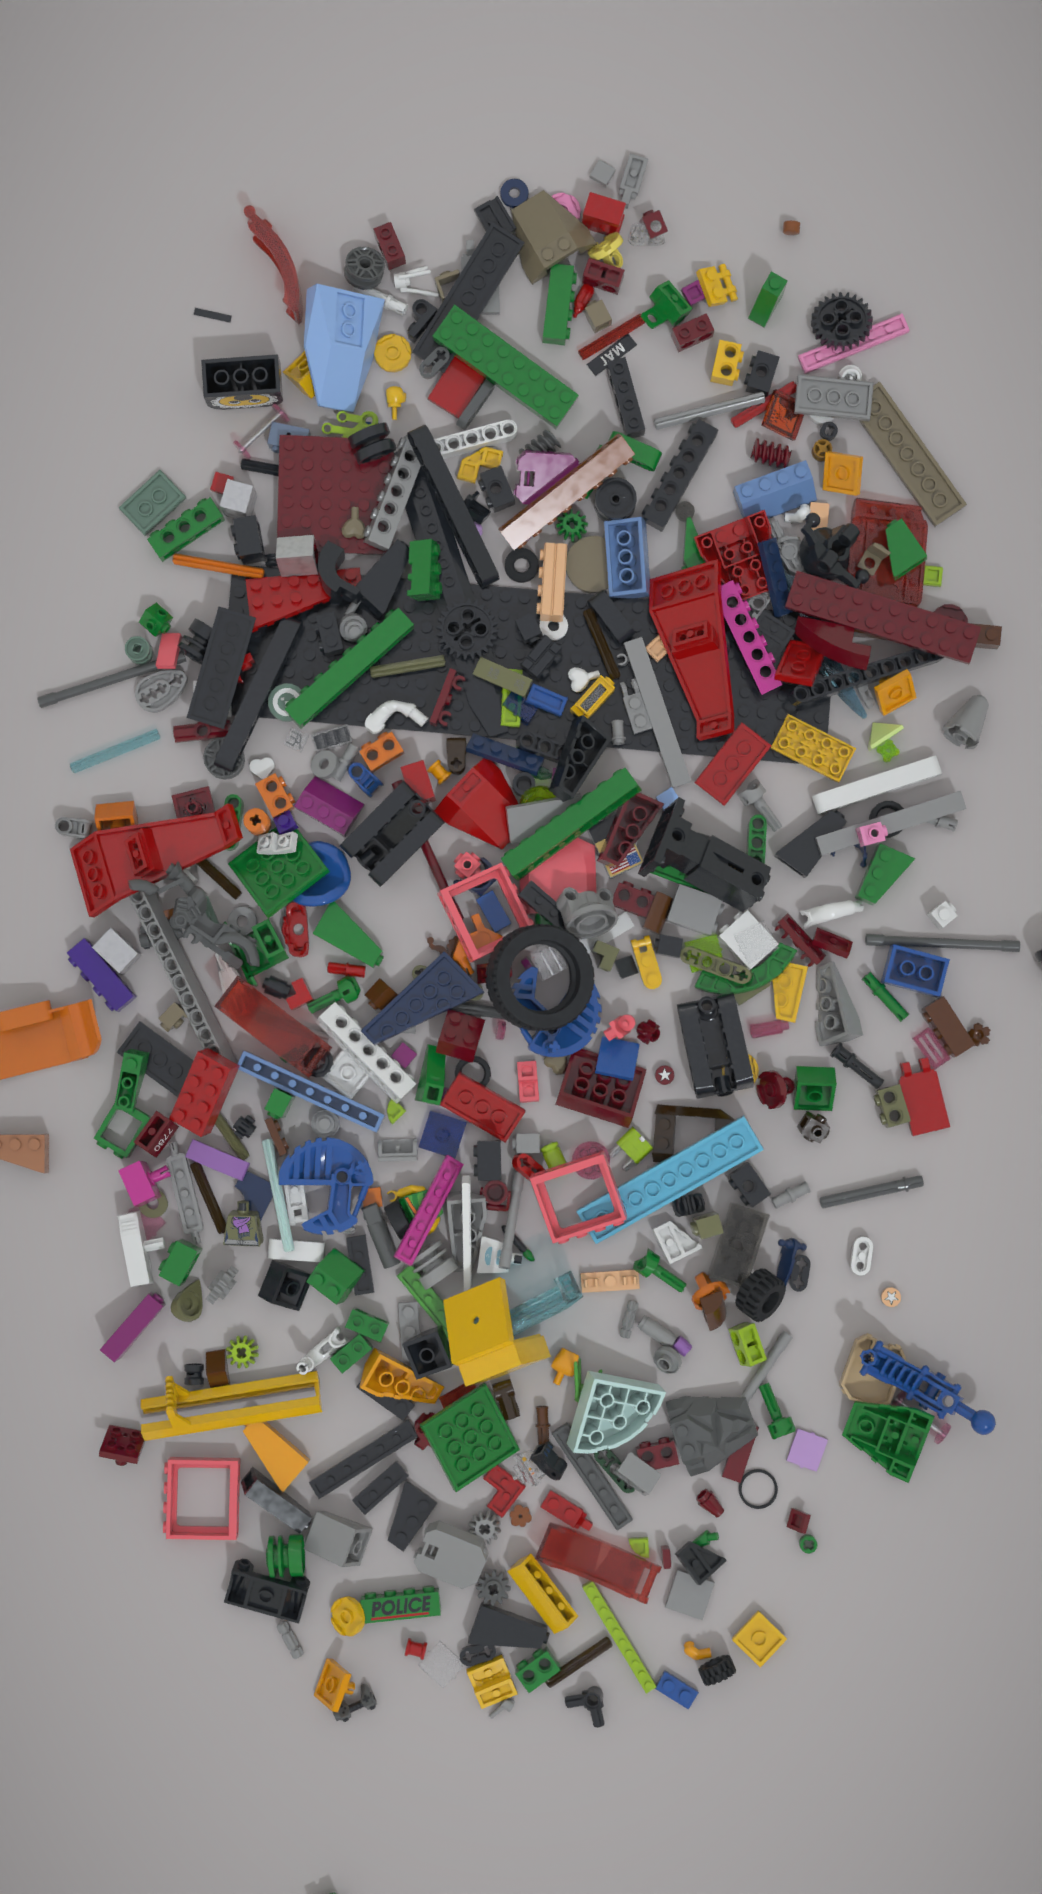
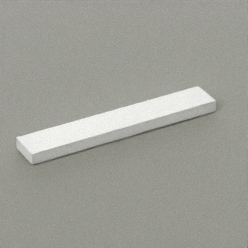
(467, 1249)

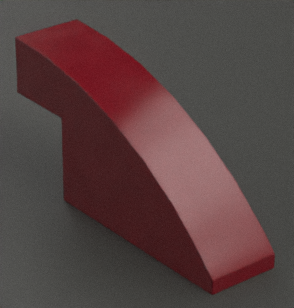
(833, 641)

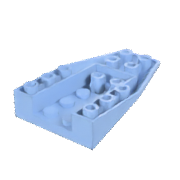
(340, 343)

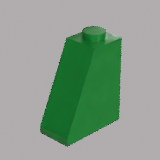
(768, 299)
(904, 549)

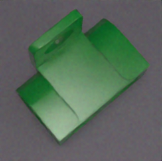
(668, 306)

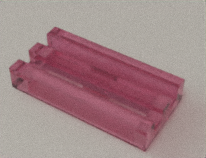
(940, 1061)

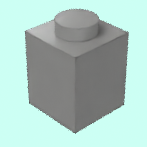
(526, 1143)

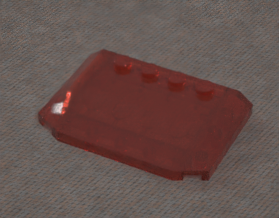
(872, 520)

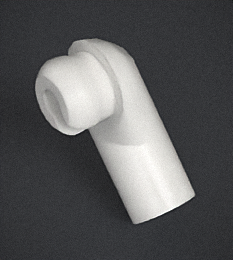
(799, 516)

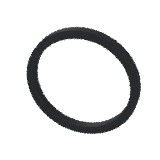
(775, 1493)

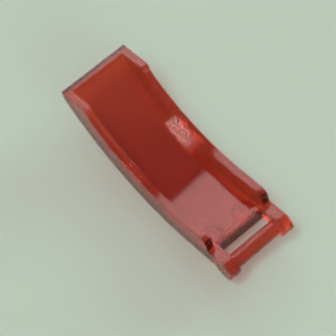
(273, 246)
(271, 1025)
(596, 1561)

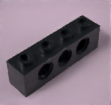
(625, 398)

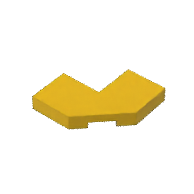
(471, 464)

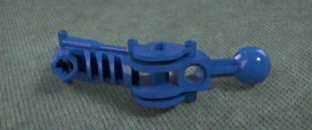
(896, 1371)

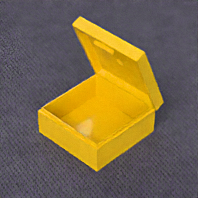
(488, 1347)

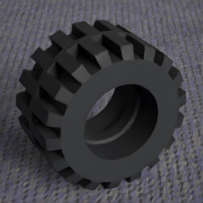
(760, 1295)

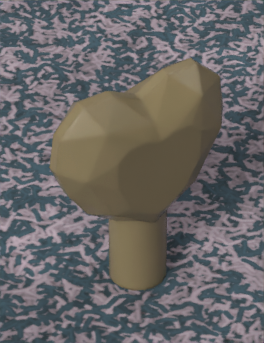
(354, 525)
(557, 1064)

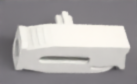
(137, 1248)

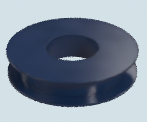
(514, 184)

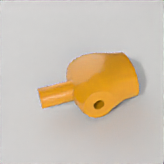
(564, 1364)

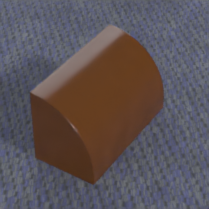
(658, 913)
(714, 1310)

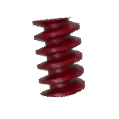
(770, 453)

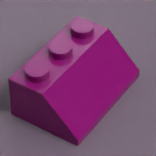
(329, 806)

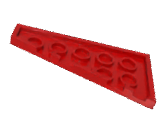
(287, 596)

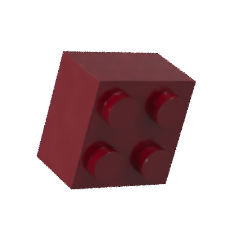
(460, 1036)

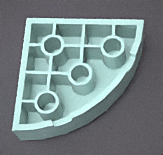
(612, 1411)

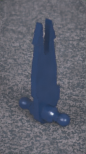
(787, 1260)

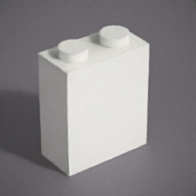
(742, 922)

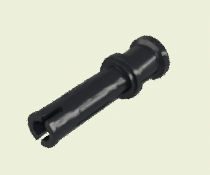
(848, 1061)

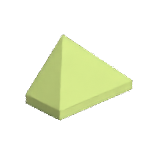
(881, 732)

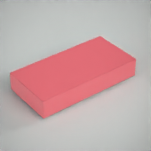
(168, 651)

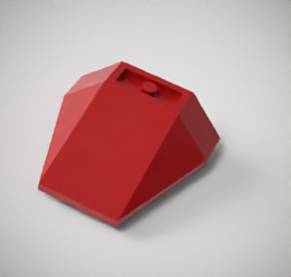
(738, 552)
(479, 804)

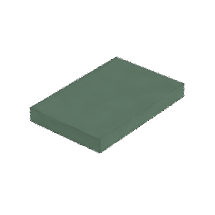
(152, 502)

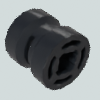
(194, 1374)

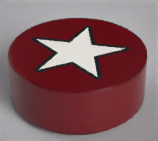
(664, 1075)

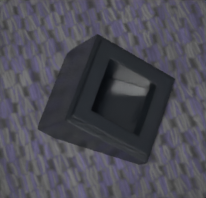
(626, 967)

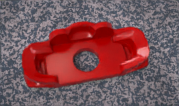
(297, 944)

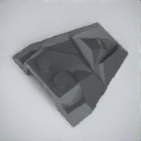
(709, 1429)

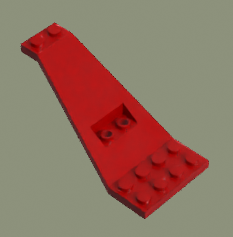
(683, 609)
(146, 851)

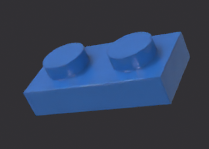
(676, 1689)

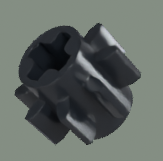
(244, 1126)

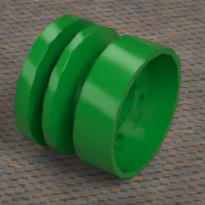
(286, 1555)

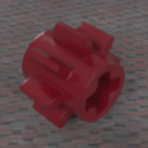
(648, 1031)

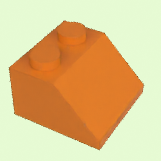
(115, 815)

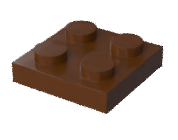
(274, 1128)

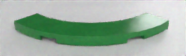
(761, 975)

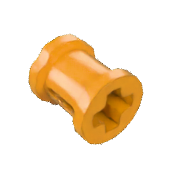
(439, 772)

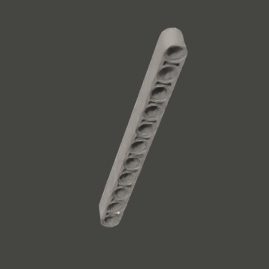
(183, 970)

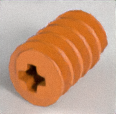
(254, 815)

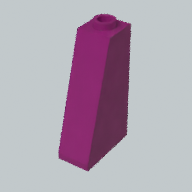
(133, 1326)

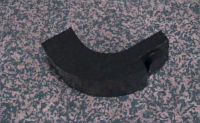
(328, 563)

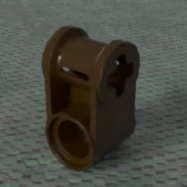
(456, 752)

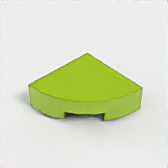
(394, 1111)
(640, 1546)

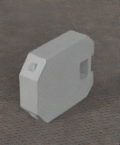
(458, 1556)

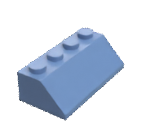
(776, 491)
(627, 558)

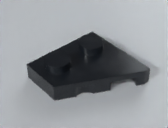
(699, 1561)

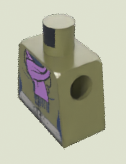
(243, 1227)

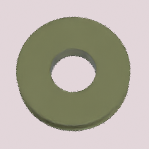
(159, 1211)

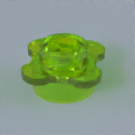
(893, 750)

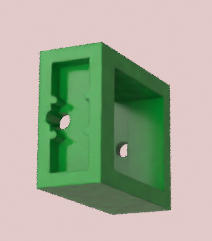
(118, 1151)

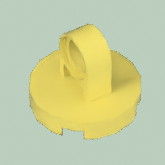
(608, 249)

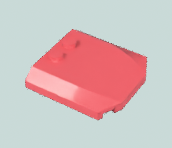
(570, 867)

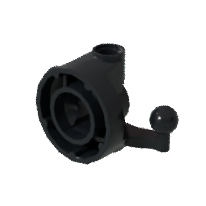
(827, 550)

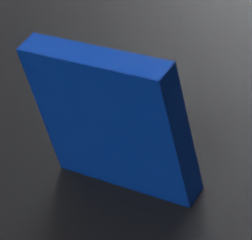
(617, 1058)

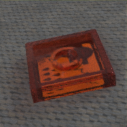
(781, 416)

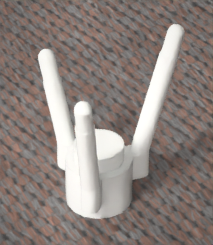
(402, 280)

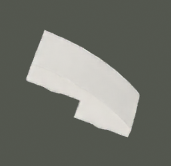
(277, 844)

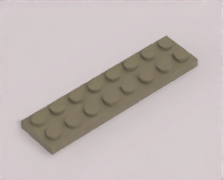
(911, 459)

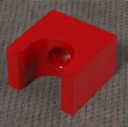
(603, 214)
(418, 779)

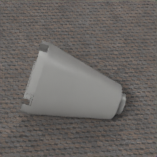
(967, 723)

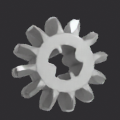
(492, 1528)

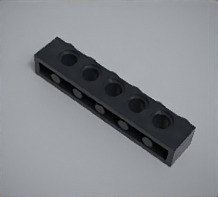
(707, 435)

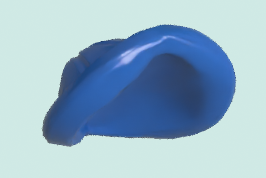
(334, 883)

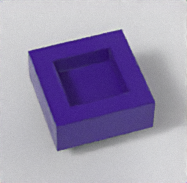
(285, 822)

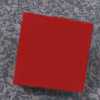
(302, 996)

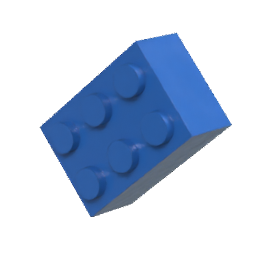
(915, 970)

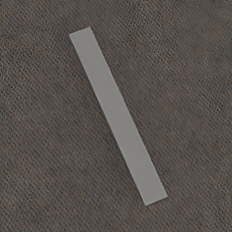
(657, 712)
(894, 821)

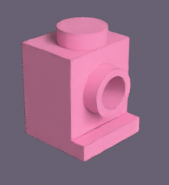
(865, 837)

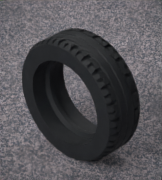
(579, 968)

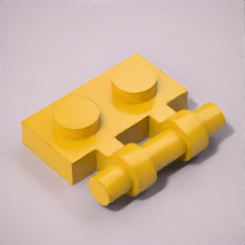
(712, 287)

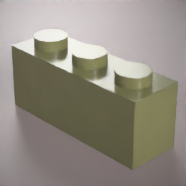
(706, 1225)

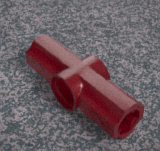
(190, 732)

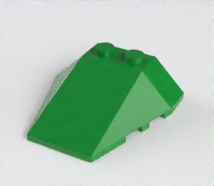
(889, 1435)

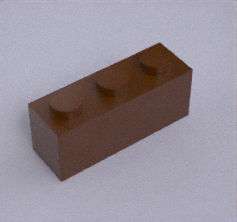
(947, 1027)

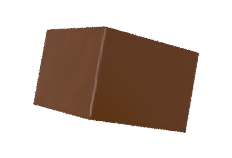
(217, 1368)

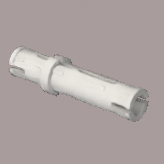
(389, 303)

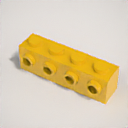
(542, 1593)

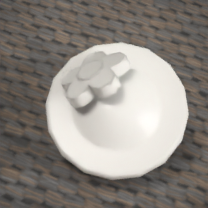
(850, 372)

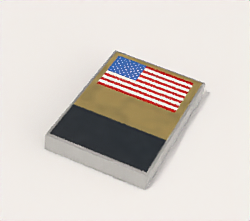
(598, 835)

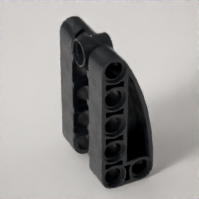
(392, 833)
(710, 1039)

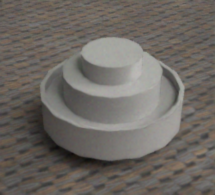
(352, 627)
(325, 1124)
(667, 1360)

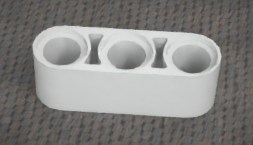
(304, 1250)

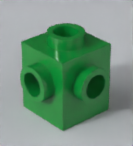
(156, 620)

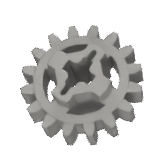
(222, 1284)

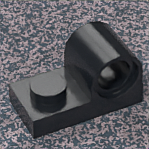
(423, 320)

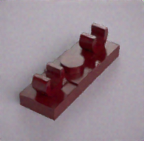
(445, 698)
(800, 940)

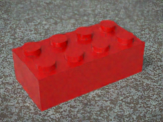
(204, 1092)

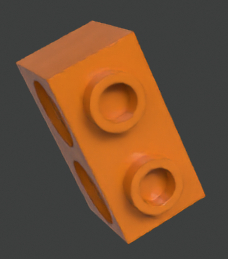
(384, 756)
(271, 798)

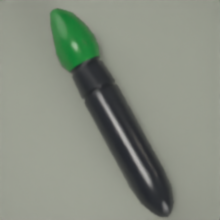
(521, 1247)

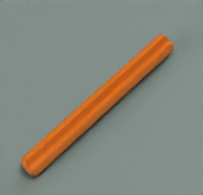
(218, 566)

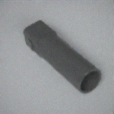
(380, 1235)

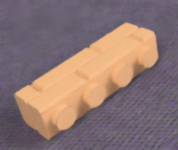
(553, 582)

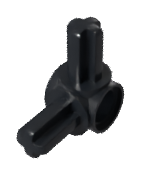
(594, 1707)

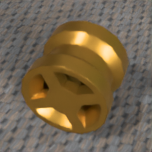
(824, 446)

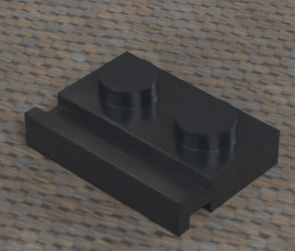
(494, 212)

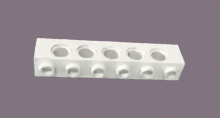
(367, 1063)

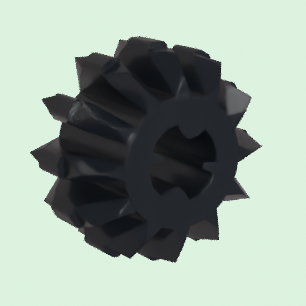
(688, 1205)

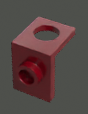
(651, 216)

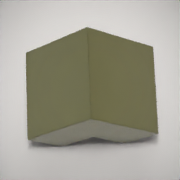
(608, 955)

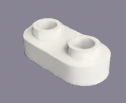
(863, 1256)

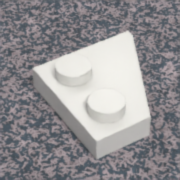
(674, 1242)

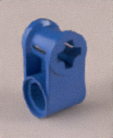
(365, 779)

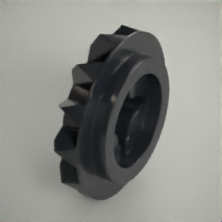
(323, 1068)

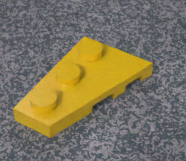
(788, 991)

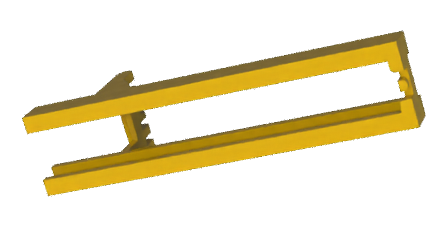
(179, 1397)

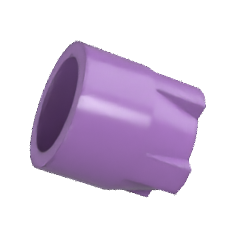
(681, 1345)

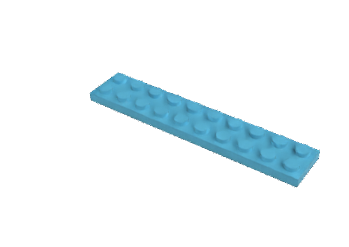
(677, 1175)

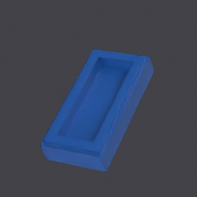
(546, 700)
(493, 911)

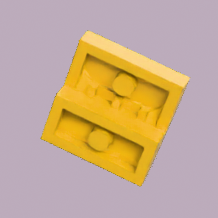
(491, 1681)

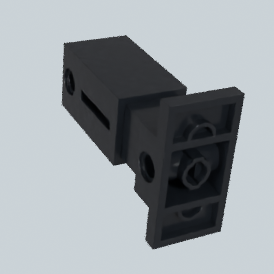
(705, 861)

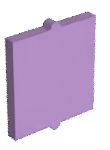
(807, 1450)

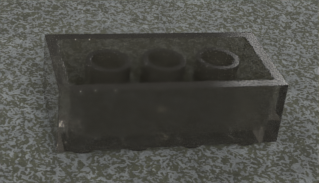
(736, 1264)

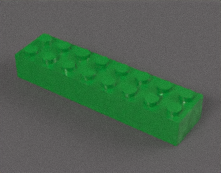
(505, 367)

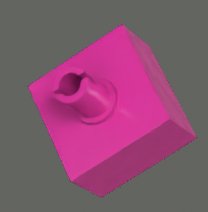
(142, 1182)

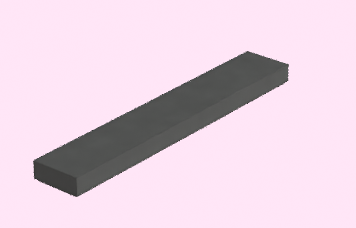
(594, 1480)

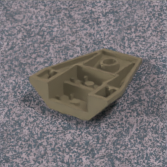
(548, 234)

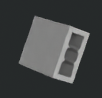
(695, 910)

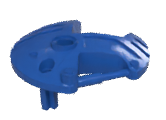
(565, 1039)
(318, 1165)

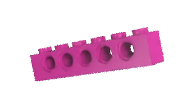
(764, 684)

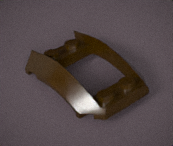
(666, 1122)

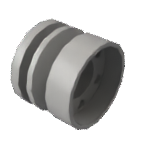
(433, 1264)

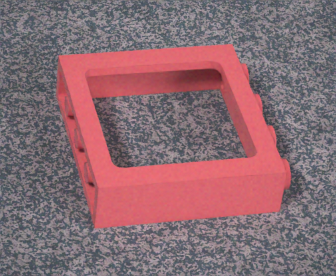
(510, 892)
(580, 1229)
(170, 1526)

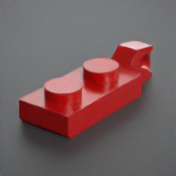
(565, 1511)

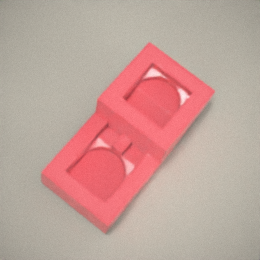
(528, 1081)

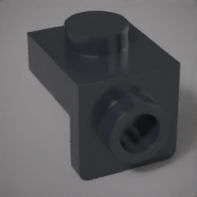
(477, 511)

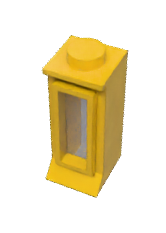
(593, 697)

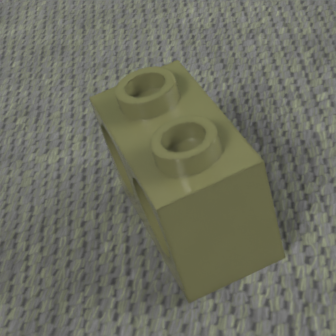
(897, 1104)

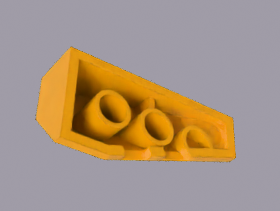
(392, 1378)

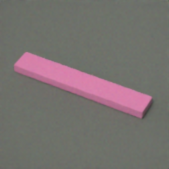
(879, 334)

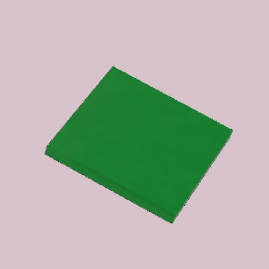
(278, 877)
(469, 1437)

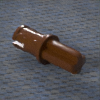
(542, 1424)

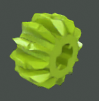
(249, 1351)

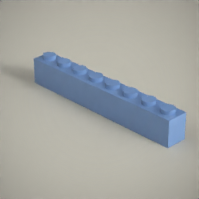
(310, 1091)

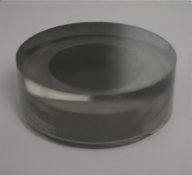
(684, 510)

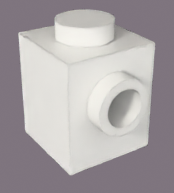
(942, 914)

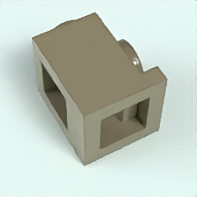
(172, 1017)

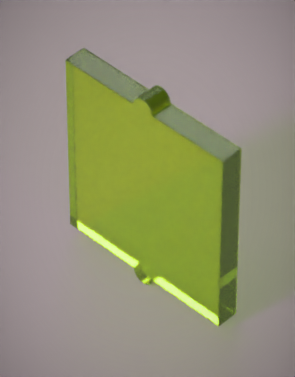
(708, 944)

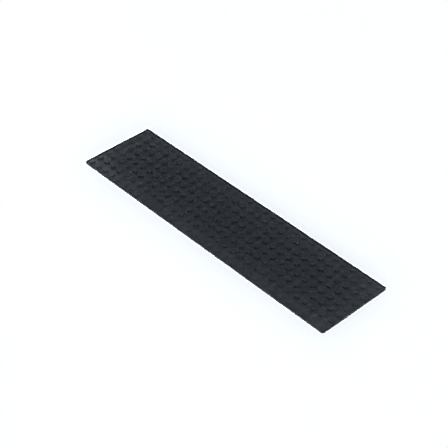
(759, 712)

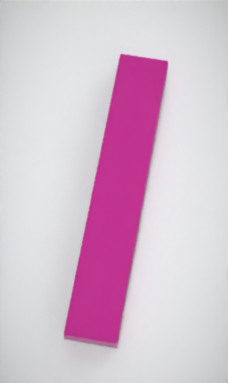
(428, 1210)

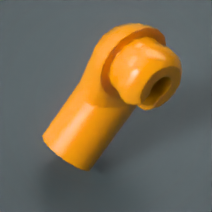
(694, 1653)

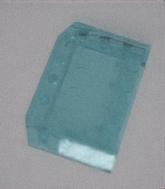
(546, 1304)

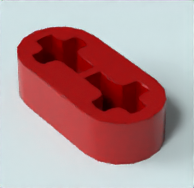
(530, 1164)

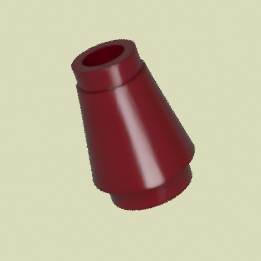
(710, 1503)

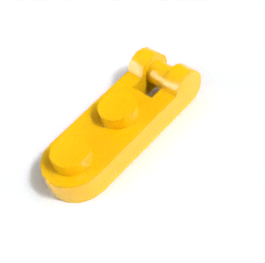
(647, 963)

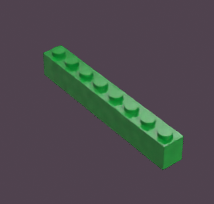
(349, 667)
(571, 823)

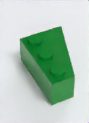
(425, 570)
(881, 873)

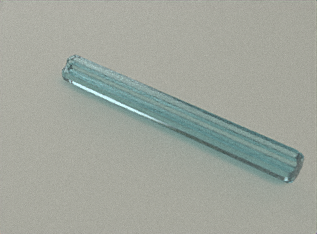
(114, 751)

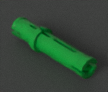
(882, 993)

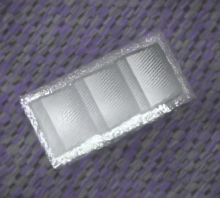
(331, 738)

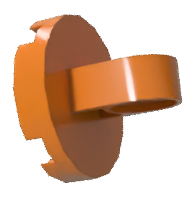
(707, 1288)

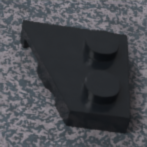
(775, 633)

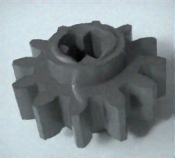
(491, 1580)

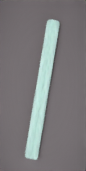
(278, 1195)

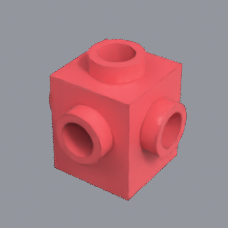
(464, 872)

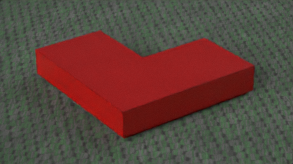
(507, 1489)

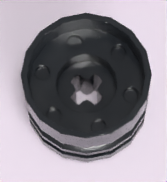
(197, 645)

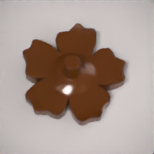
(979, 1034)

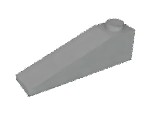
(836, 1012)
(455, 1219)

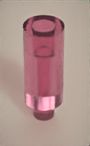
(768, 1028)

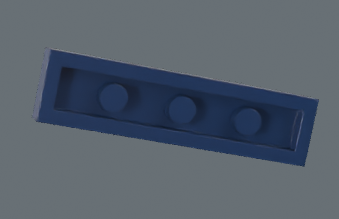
(774, 575)
(505, 754)

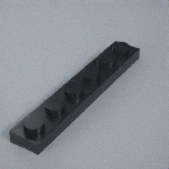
(363, 1459)

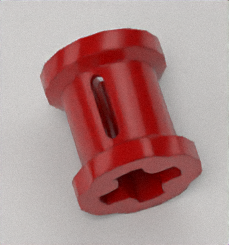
(415, 1649)

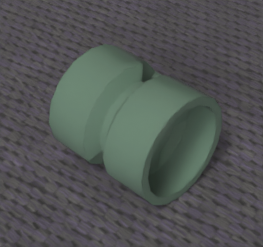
(138, 650)

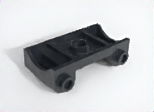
(266, 1594)

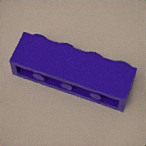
(101, 974)

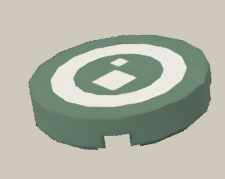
(279, 697)

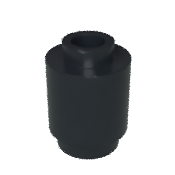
(276, 987)

